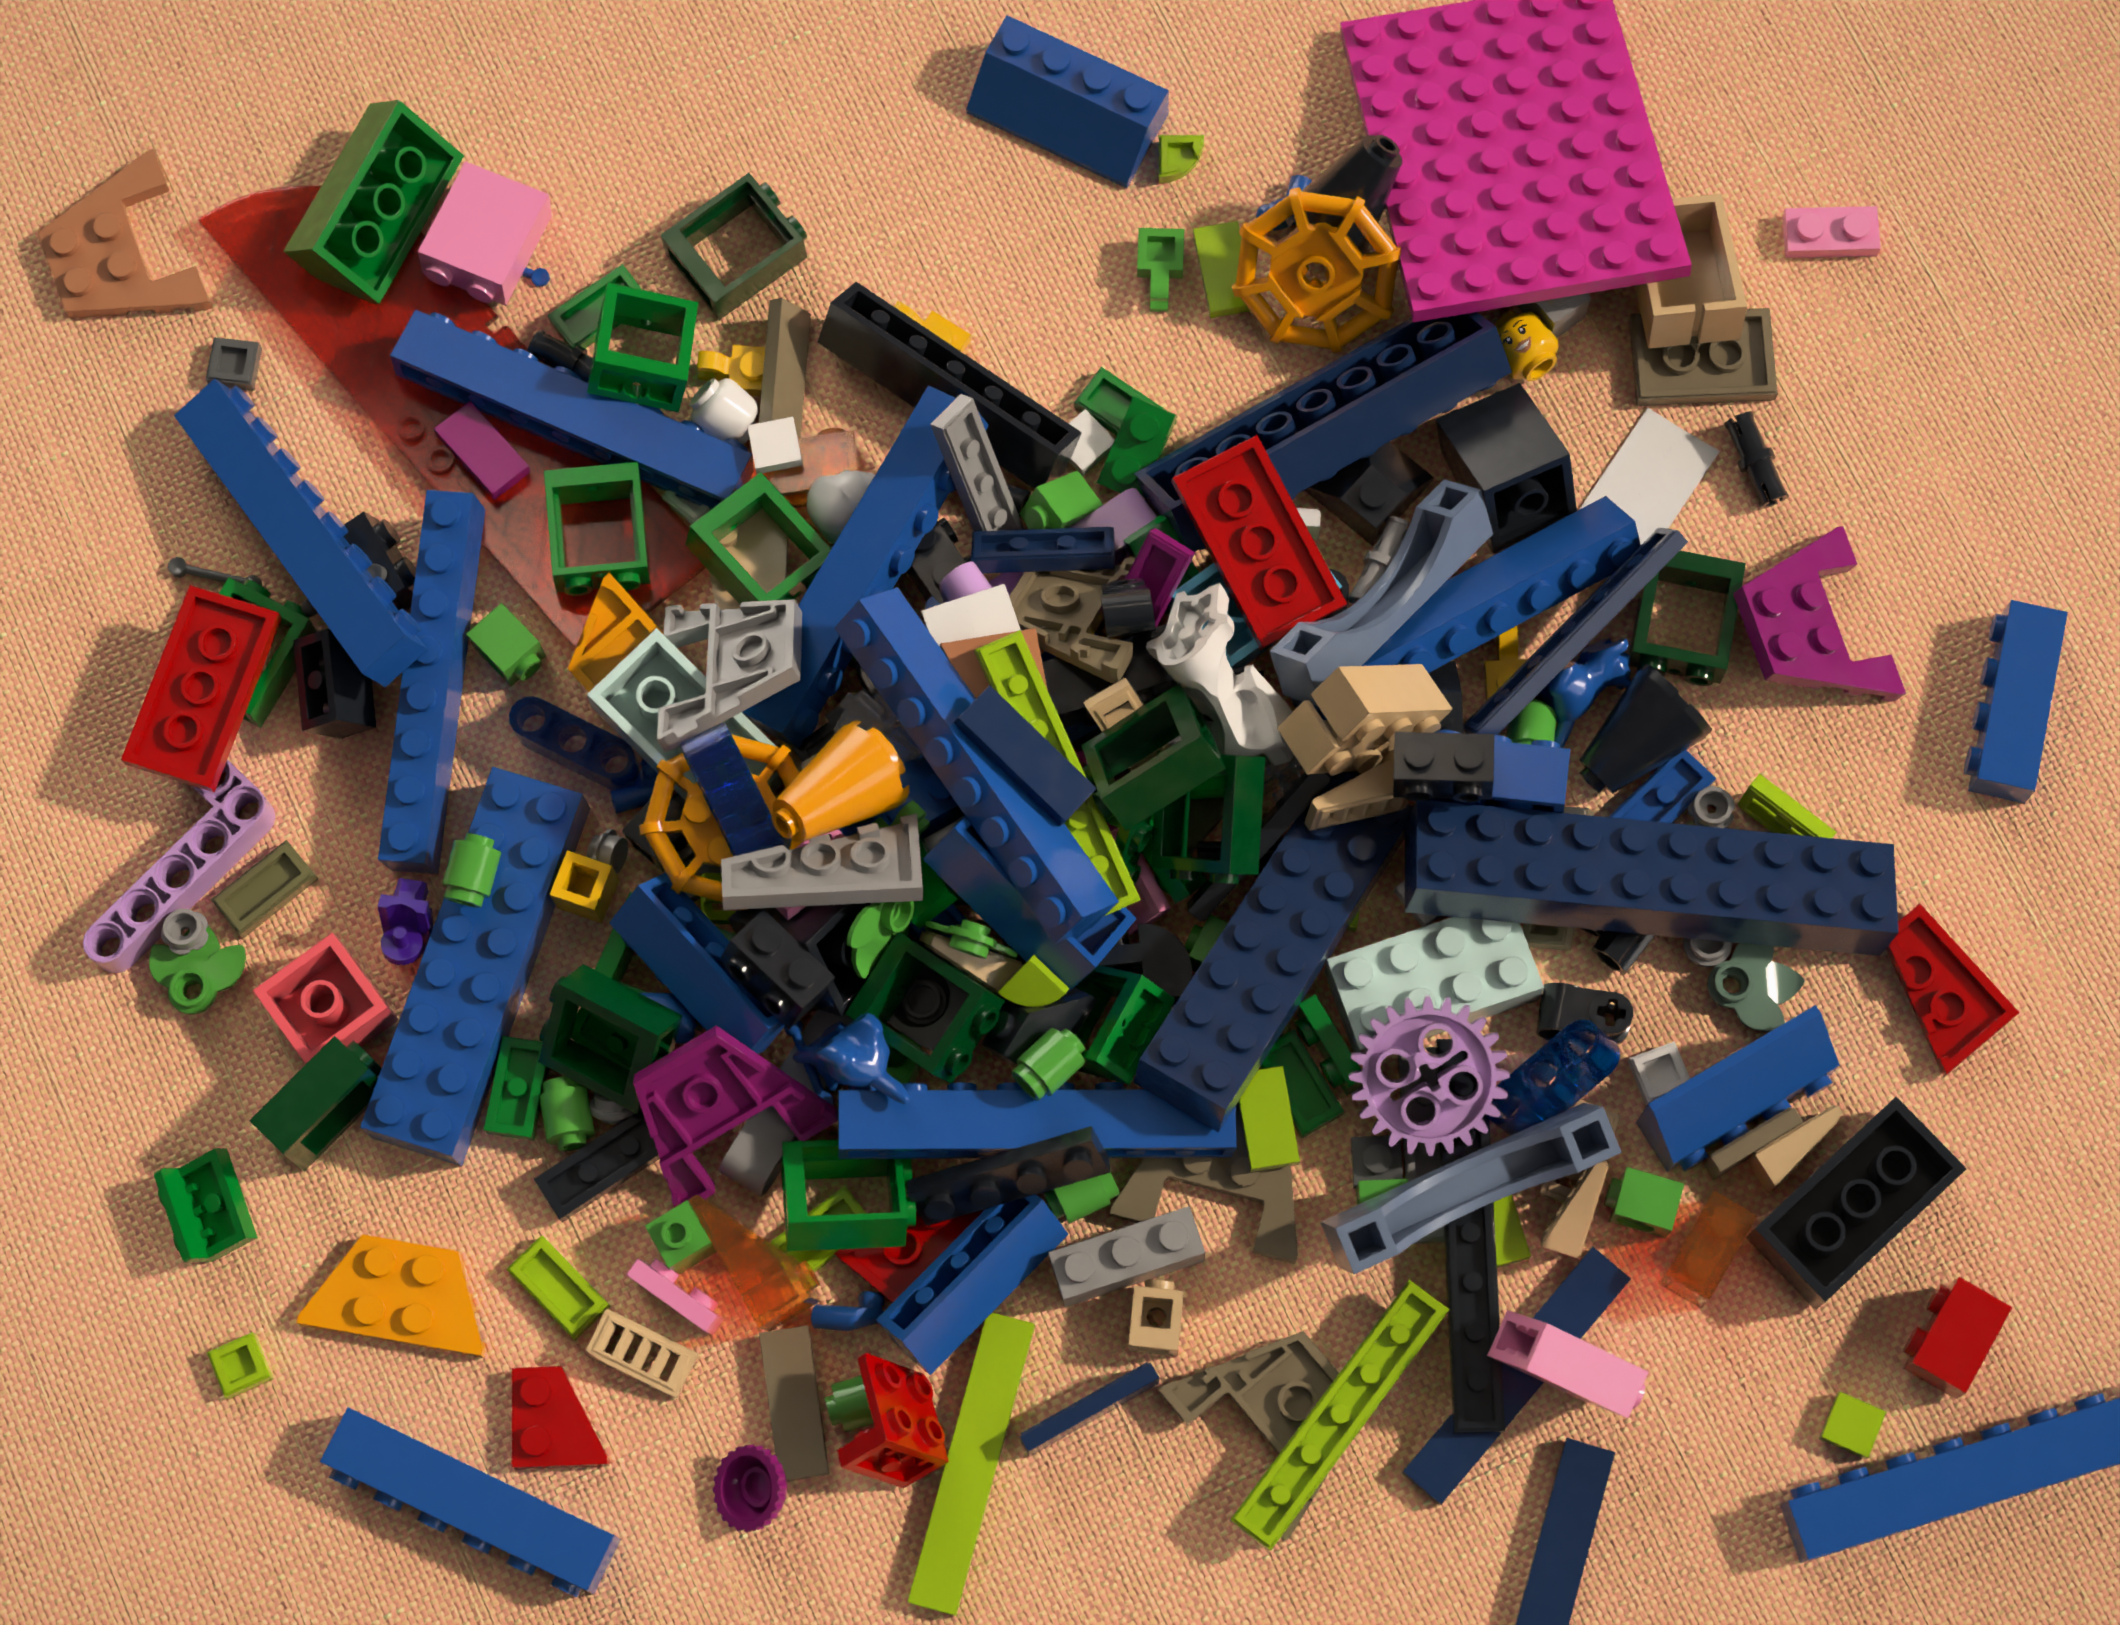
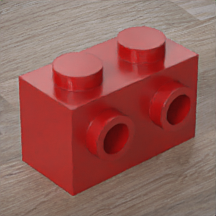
(1955, 1337)

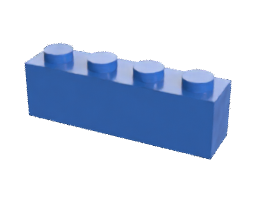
(2016, 701)
(684, 955)
(971, 1279)

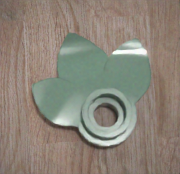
(1761, 986)

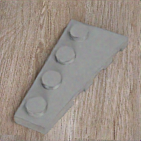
(848, 870)

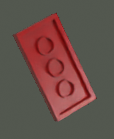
(1258, 541)
(201, 688)

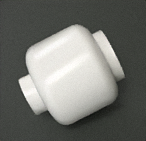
(724, 410)

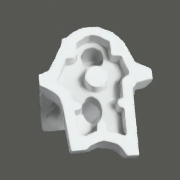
(1242, 705)

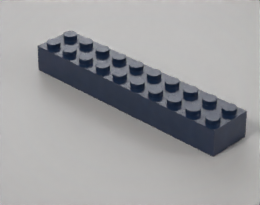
(1650, 878)

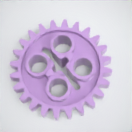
(1452, 1113)

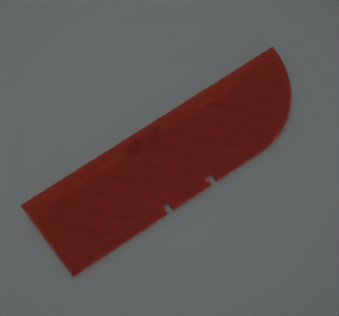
(356, 346)

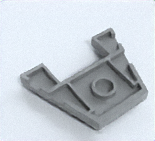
(748, 660)

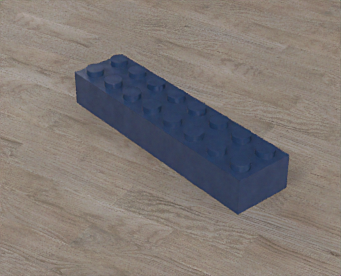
(1345, 408)
(1266, 961)

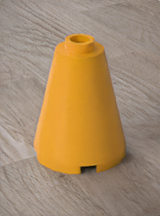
(841, 785)

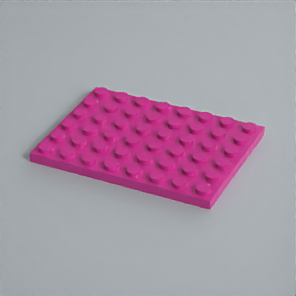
(1517, 153)

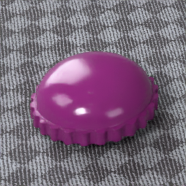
(750, 1488)

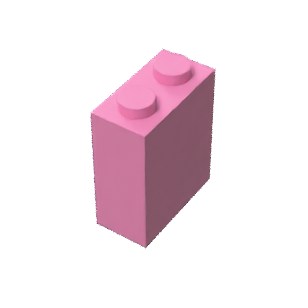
(484, 234)
(1568, 1364)

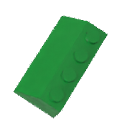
(374, 201)

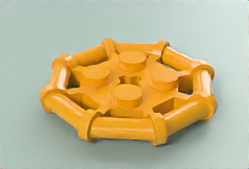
(1324, 246)
(697, 820)

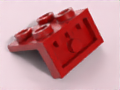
(906, 1430)

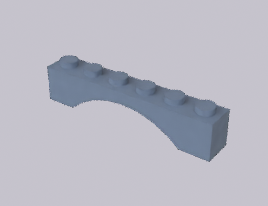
(1438, 542)
(1521, 1161)

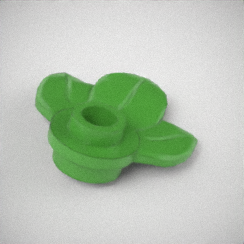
(874, 932)
(971, 939)
(209, 967)

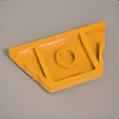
(610, 633)
(399, 1296)

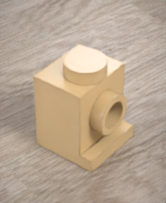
(1150, 1339)

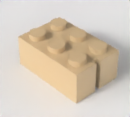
(1712, 297)
(1362, 715)

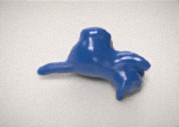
(1581, 682)
(854, 1057)

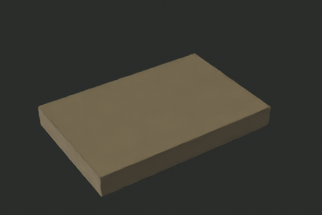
(1706, 371)

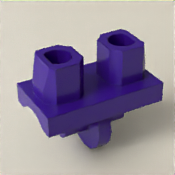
(405, 922)

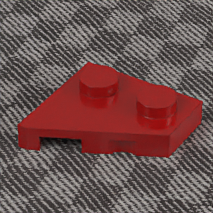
(551, 1423)

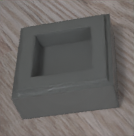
(234, 363)

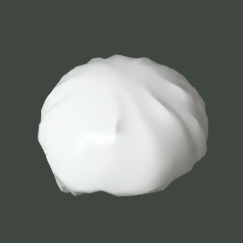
(835, 499)

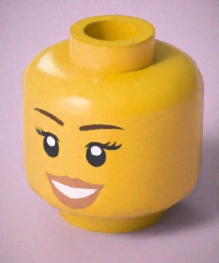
(1527, 345)

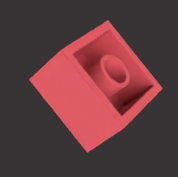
(325, 997)

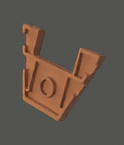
(100, 260)

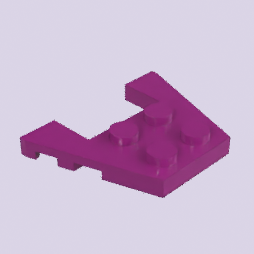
(1797, 630)
(708, 1091)

